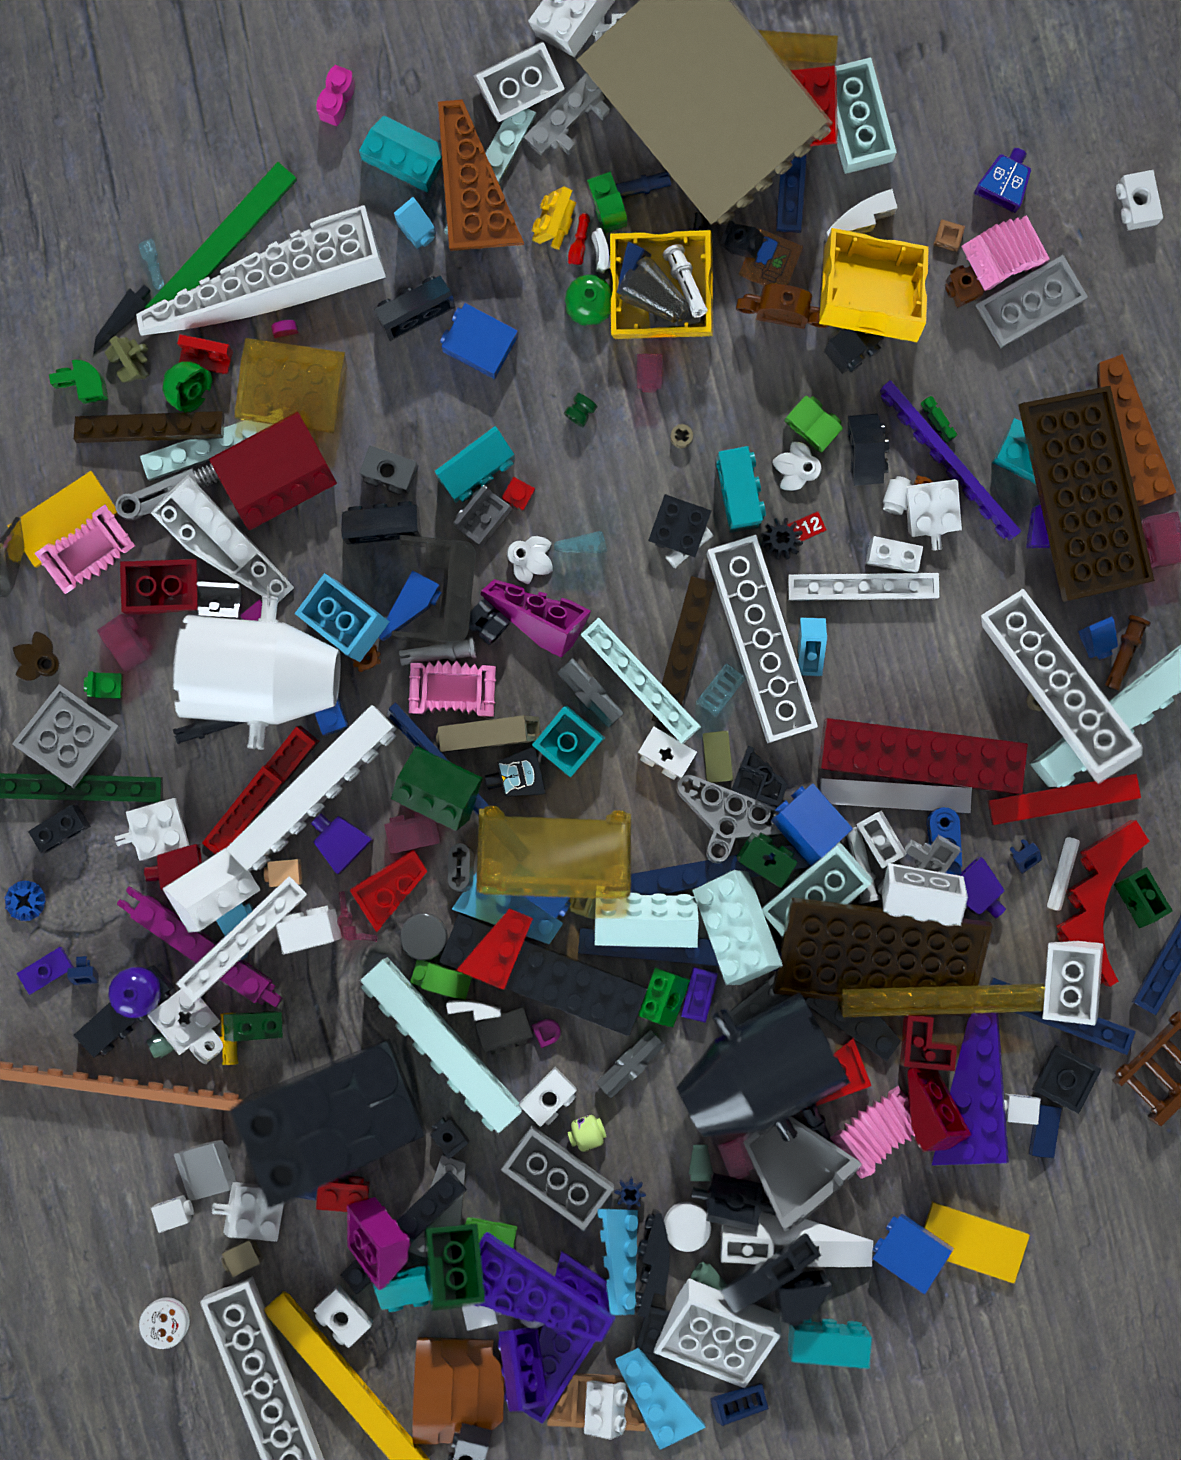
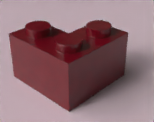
(920, 1050)

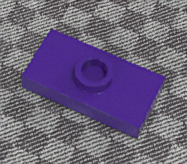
(45, 970)
(699, 995)

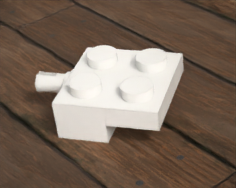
(933, 510)
(155, 829)
(249, 1215)

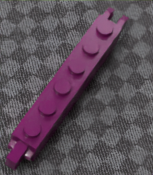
(196, 945)

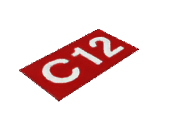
(809, 525)

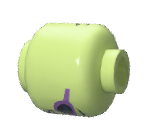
(587, 1133)

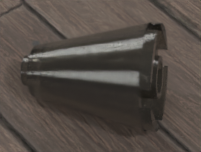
(653, 291)

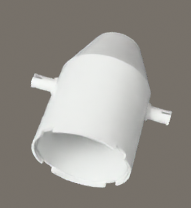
(253, 671)

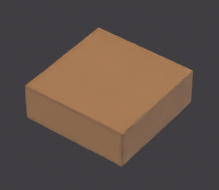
(949, 235)

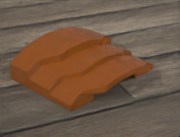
(453, 1386)

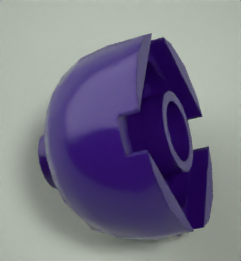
(134, 992)

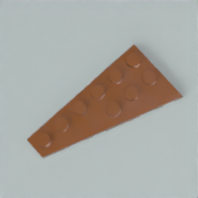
(473, 197)
(1145, 461)

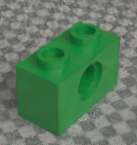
(664, 997)

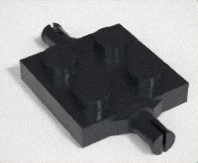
(734, 1202)

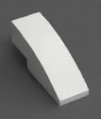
(863, 215)

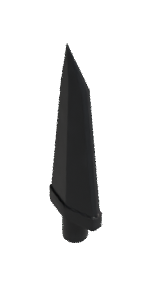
(125, 312)

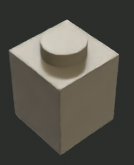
(241, 1257)

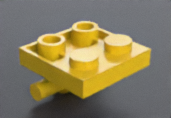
(555, 217)

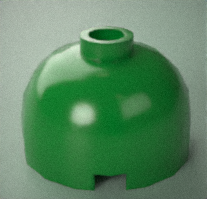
(588, 300)
(185, 385)

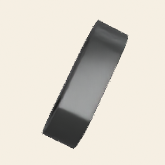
(461, 867)

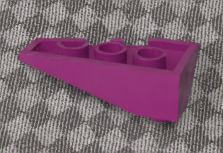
(546, 621)

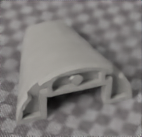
(798, 1172)

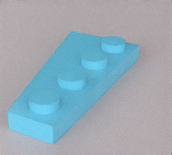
(493, 907)
(621, 1248)
(660, 1405)

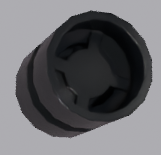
(494, 626)

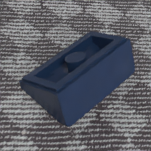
(1045, 1134)

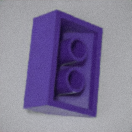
(522, 1369)

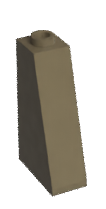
(488, 733)

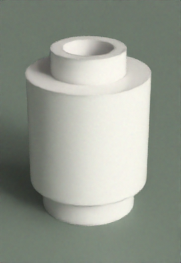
(896, 496)

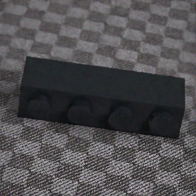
(109, 1025)

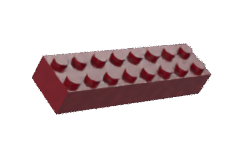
(923, 756)

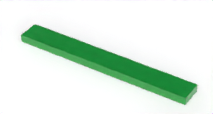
(229, 233)

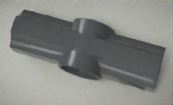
(590, 693)
(630, 1063)

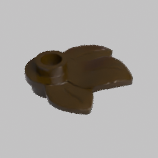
(33, 657)

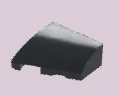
(758, 780)

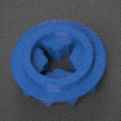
(36, 900)

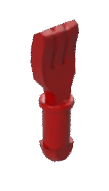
(577, 249)

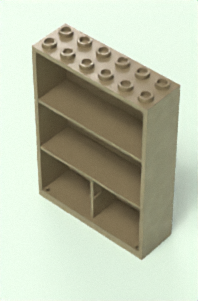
(706, 98)

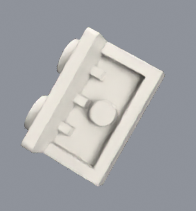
(605, 1409)

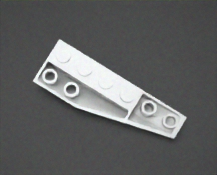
(217, 540)
(835, 1246)

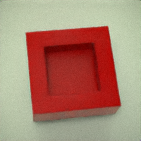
(518, 493)

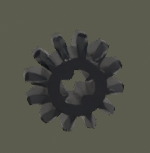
(783, 547)

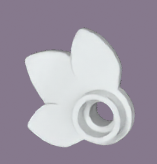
(793, 466)
(534, 558)

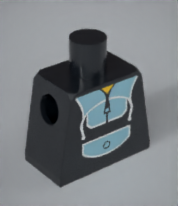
(518, 775)

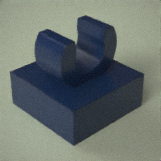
(1027, 857)
(83, 973)

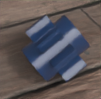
(629, 1200)

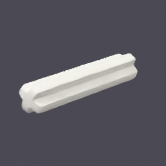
(1063, 873)

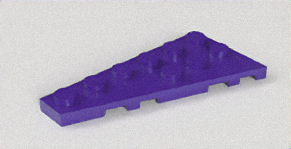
(979, 1096)
(530, 1293)
(559, 1348)

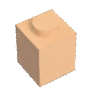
(279, 871)

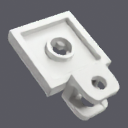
(194, 1035)

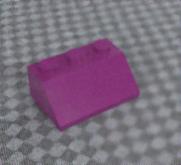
(376, 1241)

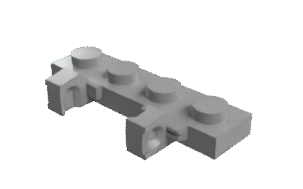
(554, 125)
(931, 857)

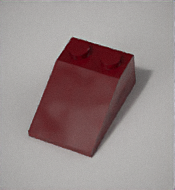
(158, 586)
(934, 1112)

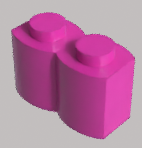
(333, 99)

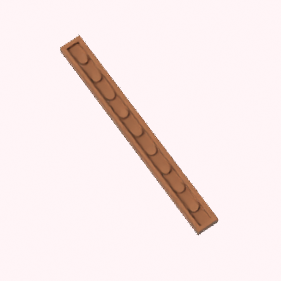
(127, 1088)

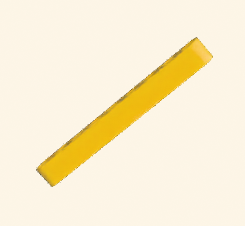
(342, 1379)

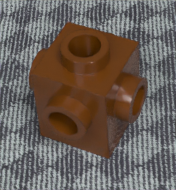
(963, 286)

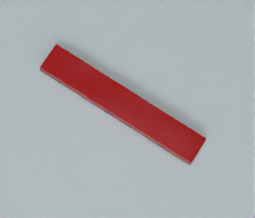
(1064, 799)

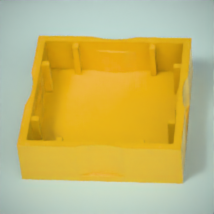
(874, 285)
(633, 322)

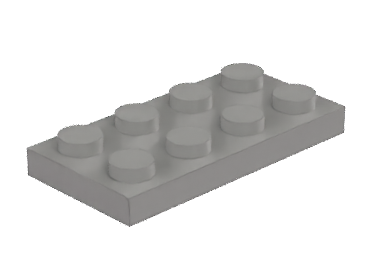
(1031, 301)

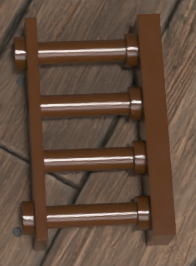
(1160, 1110)

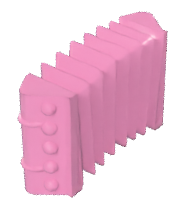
(1005, 252)
(86, 550)
(452, 687)
(876, 1131)

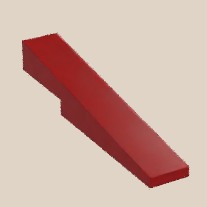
(261, 789)

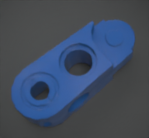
(950, 832)

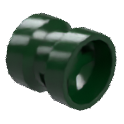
(579, 412)

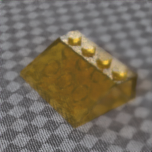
(289, 379)

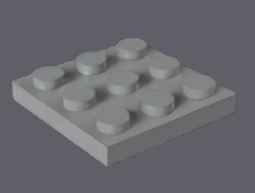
(66, 736)

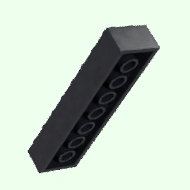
(556, 979)

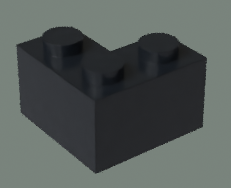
(850, 348)
(868, 449)

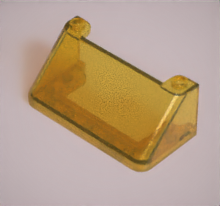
(554, 855)

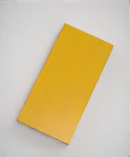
(63, 514)
(978, 1242)

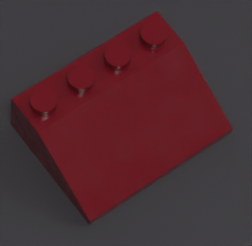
(273, 471)

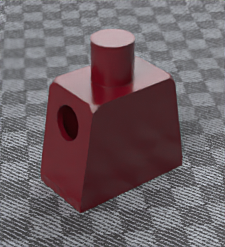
(174, 865)

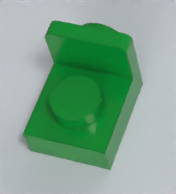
(104, 685)

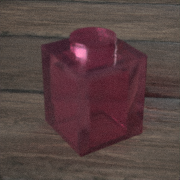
(649, 372)
(736, 1158)

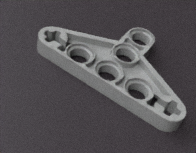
(717, 812)

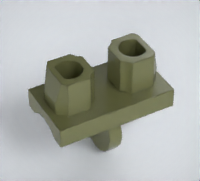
(131, 356)

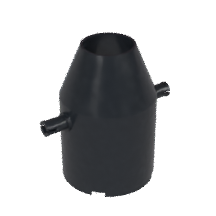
(761, 1072)

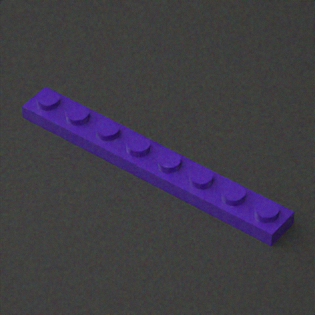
(955, 468)

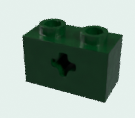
(776, 870)
(1143, 897)
(253, 1026)

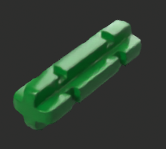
(938, 419)

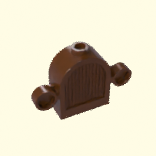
(782, 306)

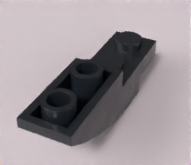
(655, 1253)
(770, 1274)

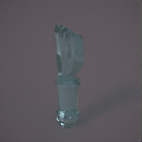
(149, 254)

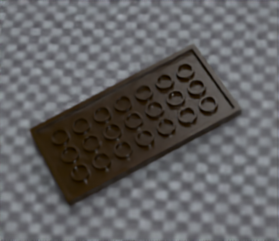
(1086, 493)
(864, 947)

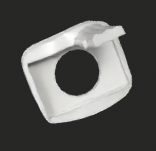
(602, 251)

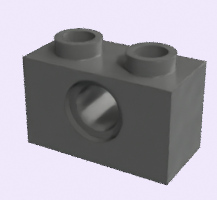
(377, 460)

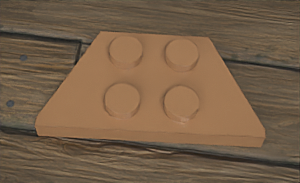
(572, 1403)

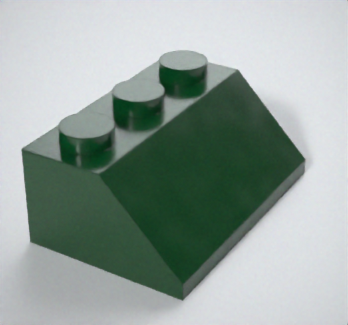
(437, 789)
(454, 1266)

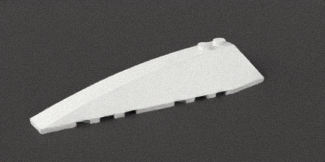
(310, 265)

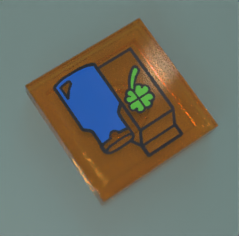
(773, 261)

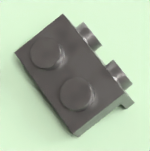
(482, 516)
(218, 600)

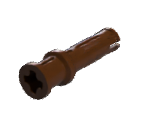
(1130, 642)

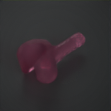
(344, 909)
(349, 933)

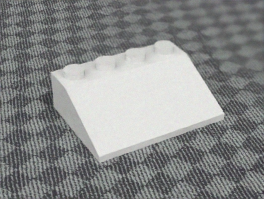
(714, 1339)

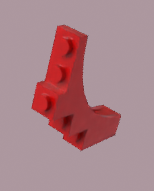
(1105, 861)

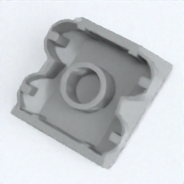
(205, 1169)

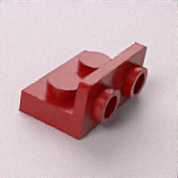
(208, 354)
(340, 1193)

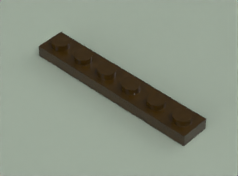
(149, 427)
(686, 638)

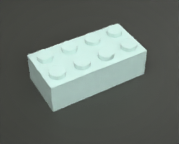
(862, 118)
(831, 879)
(647, 921)
(737, 927)

